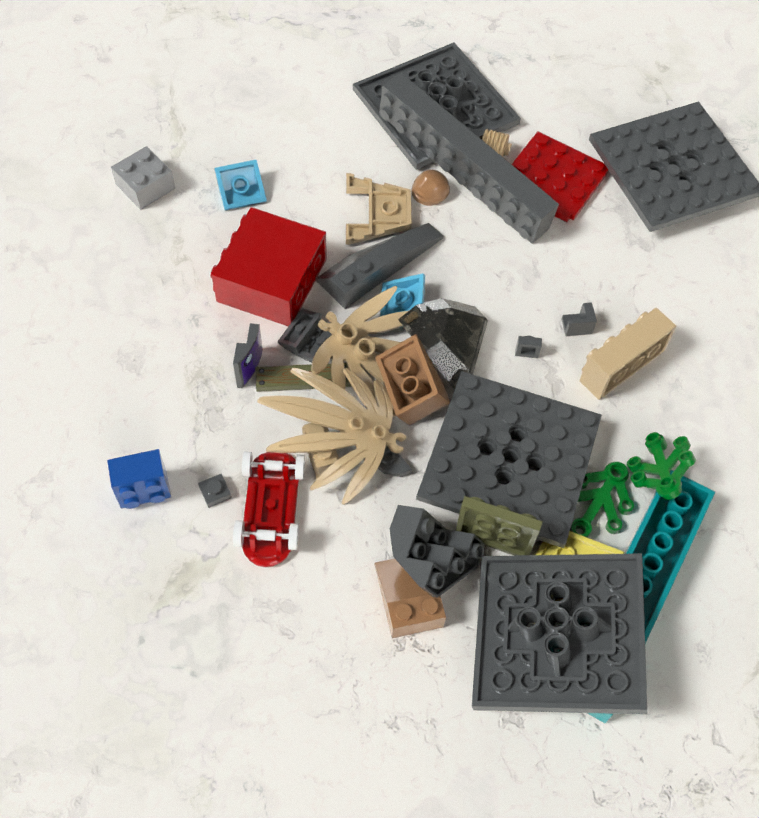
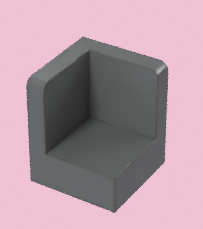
(580, 323)

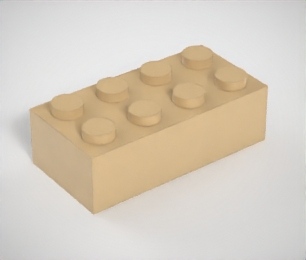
(626, 352)

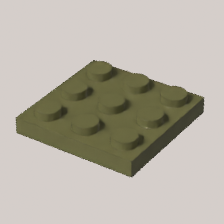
(498, 526)

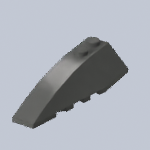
(371, 266)

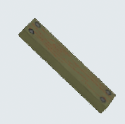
(280, 378)

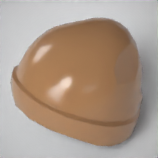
(430, 188)

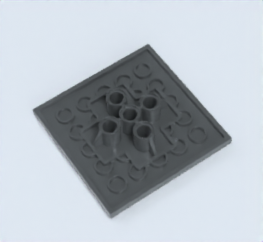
(453, 84)
(675, 166)
(552, 440)
(599, 664)

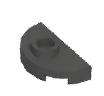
(394, 464)

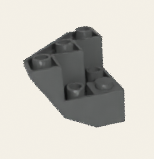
(430, 552)

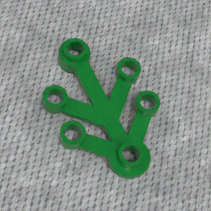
(670, 484)
(602, 496)

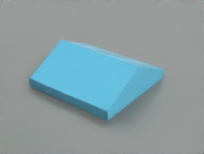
(240, 184)
(408, 294)

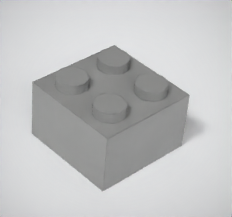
(143, 177)

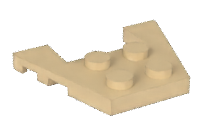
(387, 209)

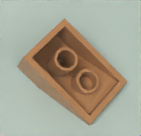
(411, 381)
(405, 603)

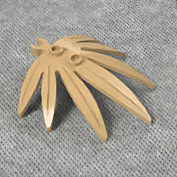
(353, 345)
(361, 427)

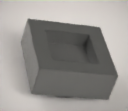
(528, 346)
(214, 490)

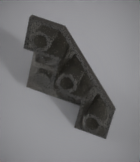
(448, 333)

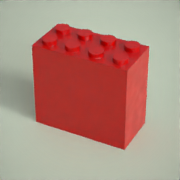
(269, 266)

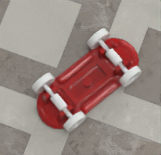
(270, 507)

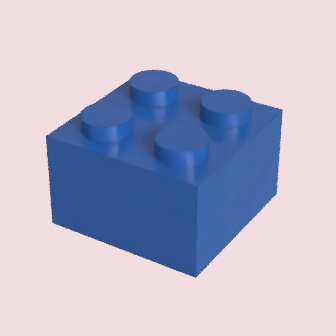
(139, 479)

